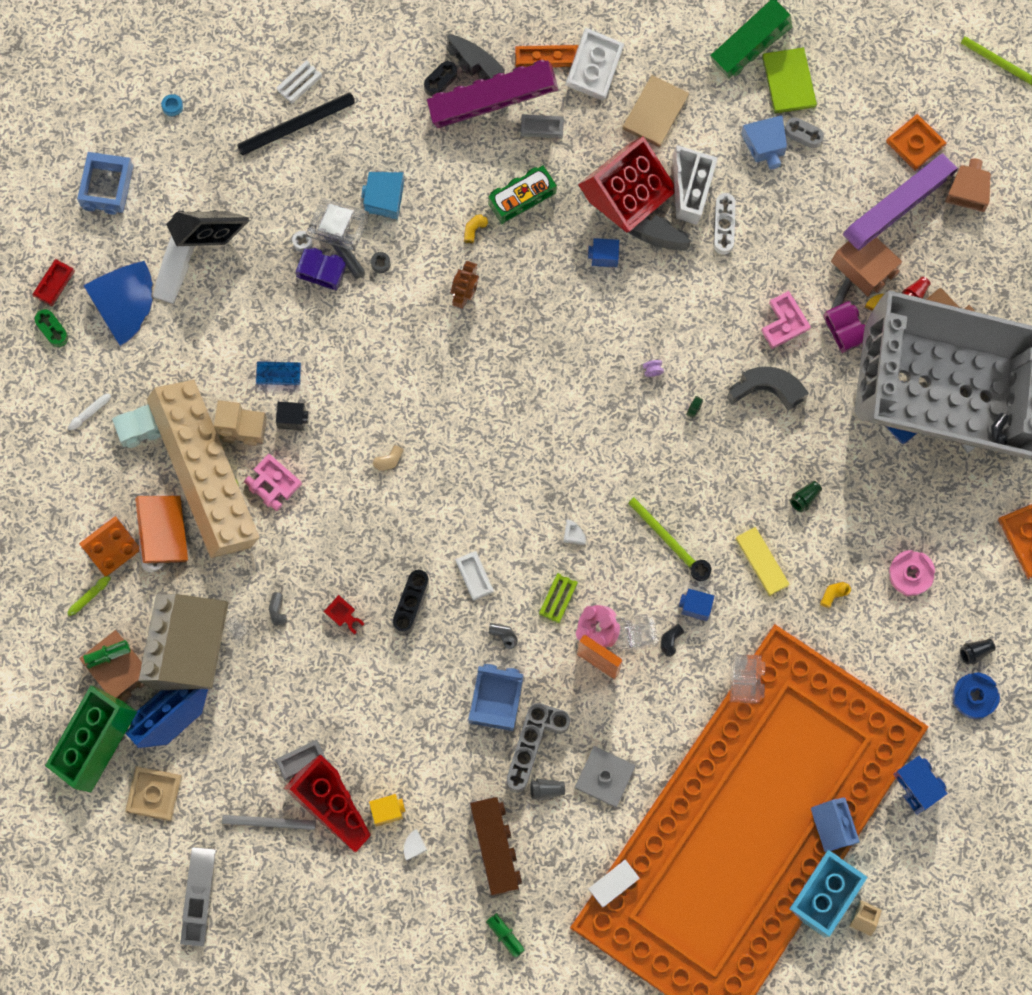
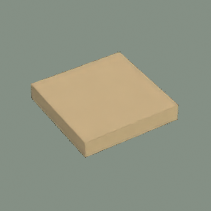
(153, 793)

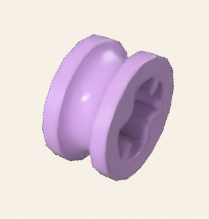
(653, 368)

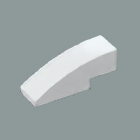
(172, 271)

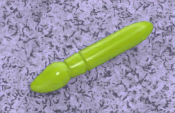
(89, 595)

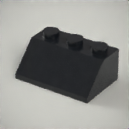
(205, 228)

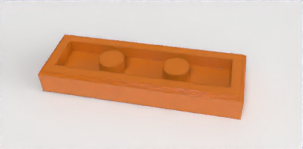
(556, 54)

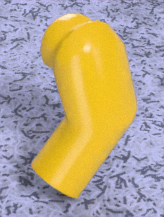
(835, 591)

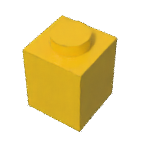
(387, 809)

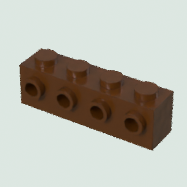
(494, 846)

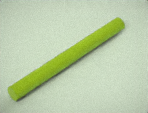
(997, 59)
(666, 537)

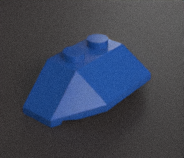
(166, 716)

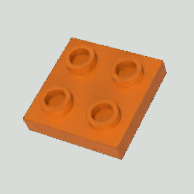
(110, 546)

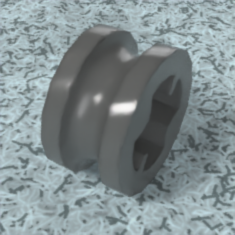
(382, 255)

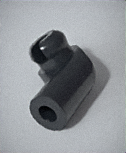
(997, 428)

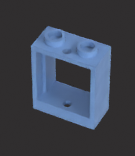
(109, 163)

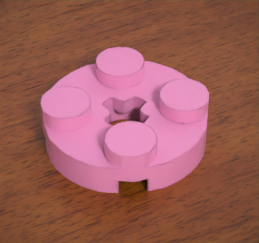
(912, 560)
(609, 627)

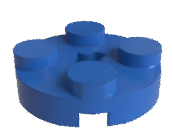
(988, 691)

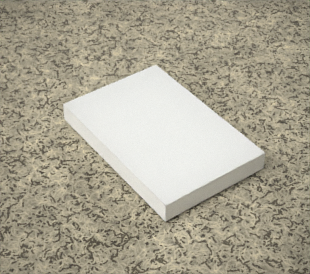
(594, 64)

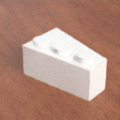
(691, 182)

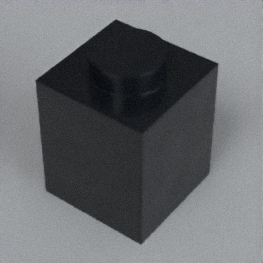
(291, 416)

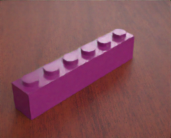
(492, 94)

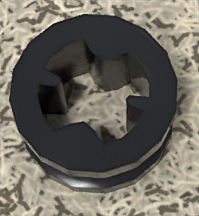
(696, 575)

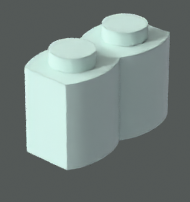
(136, 426)

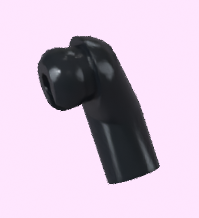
(668, 640)

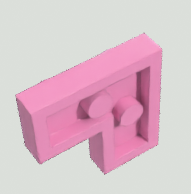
(790, 322)

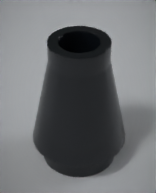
(975, 651)

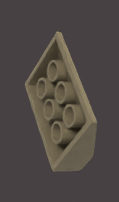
(183, 642)

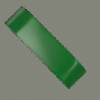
(55, 325)

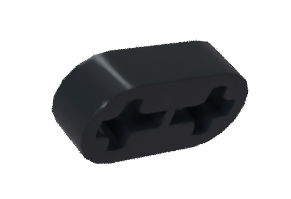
(437, 75)

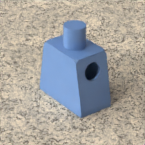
(766, 140)

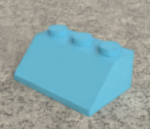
(828, 894)

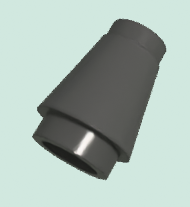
(546, 789)

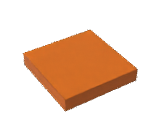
(916, 142)

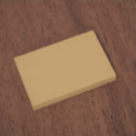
(655, 110)

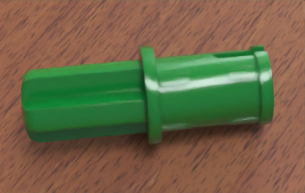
(106, 654)
(505, 935)

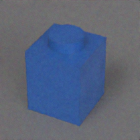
(604, 252)
(696, 604)

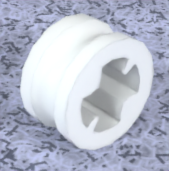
(300, 235)

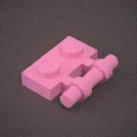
(277, 477)

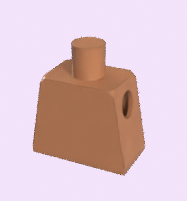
(971, 187)

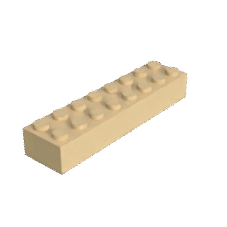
(202, 468)

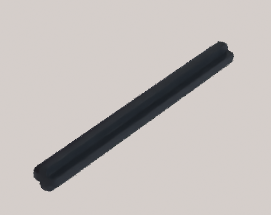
(296, 123)

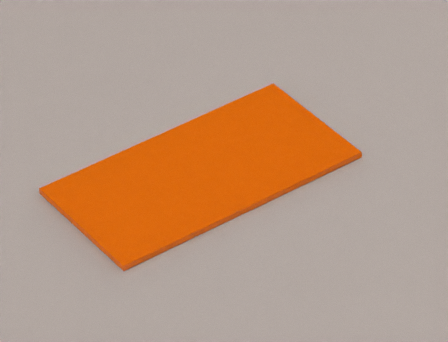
(738, 828)

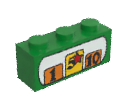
(522, 194)

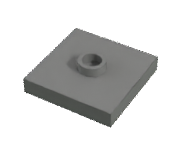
(605, 776)

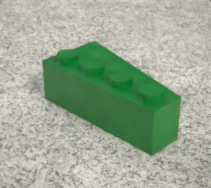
(752, 38)

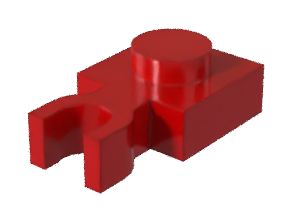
(341, 612)

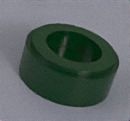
(695, 407)

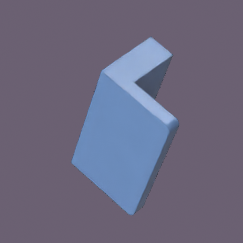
(835, 824)

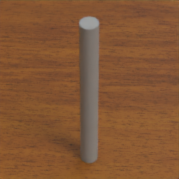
(269, 822)

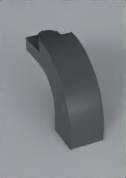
(770, 379)

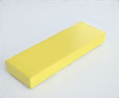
(762, 561)

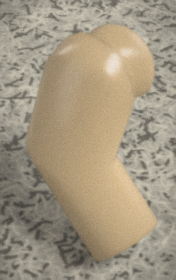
(390, 461)

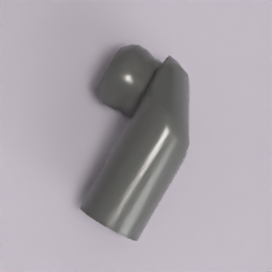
(274, 610)

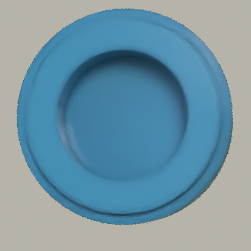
(172, 105)

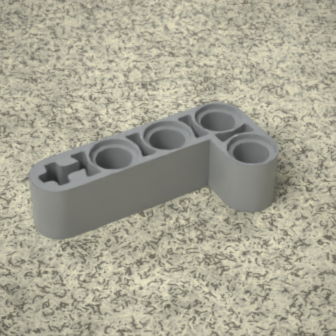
(531, 748)

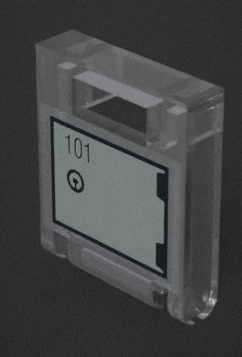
(333, 221)

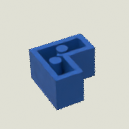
(920, 784)

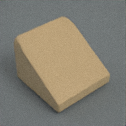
(866, 918)

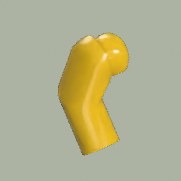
(472, 225)

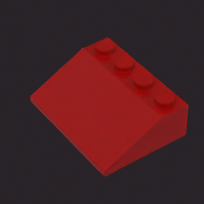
(629, 185)

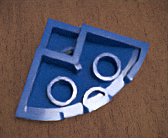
(123, 299)

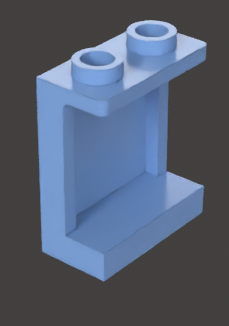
(496, 697)

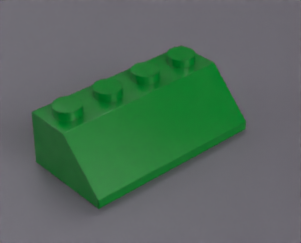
(90, 739)

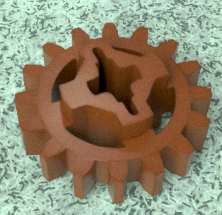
(464, 284)

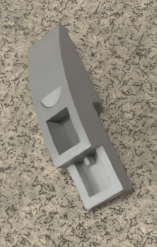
(197, 896)

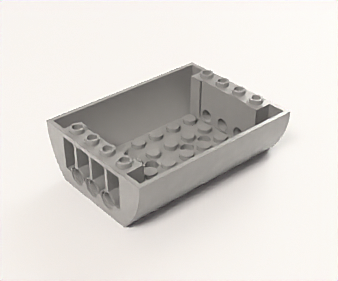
(950, 352)

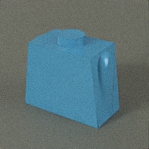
(383, 193)

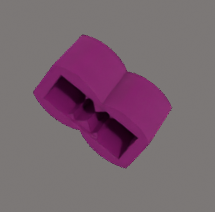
(845, 326)

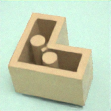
(238, 424)

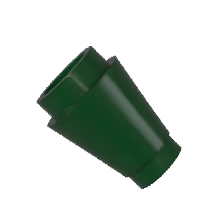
(804, 497)

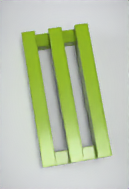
(565, 580)

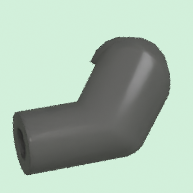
(506, 634)

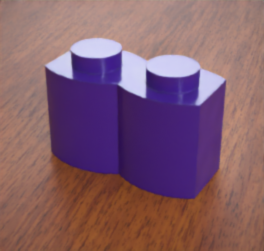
(320, 268)

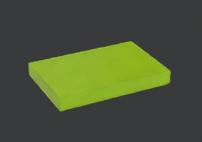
(789, 80)

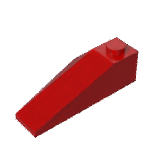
(324, 796)

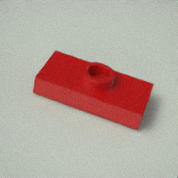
(53, 282)

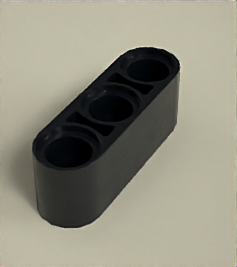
(411, 591)

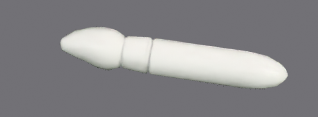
(88, 412)

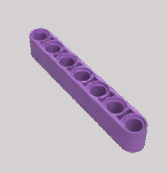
(900, 202)

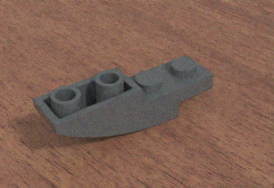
(473, 58)
(661, 234)

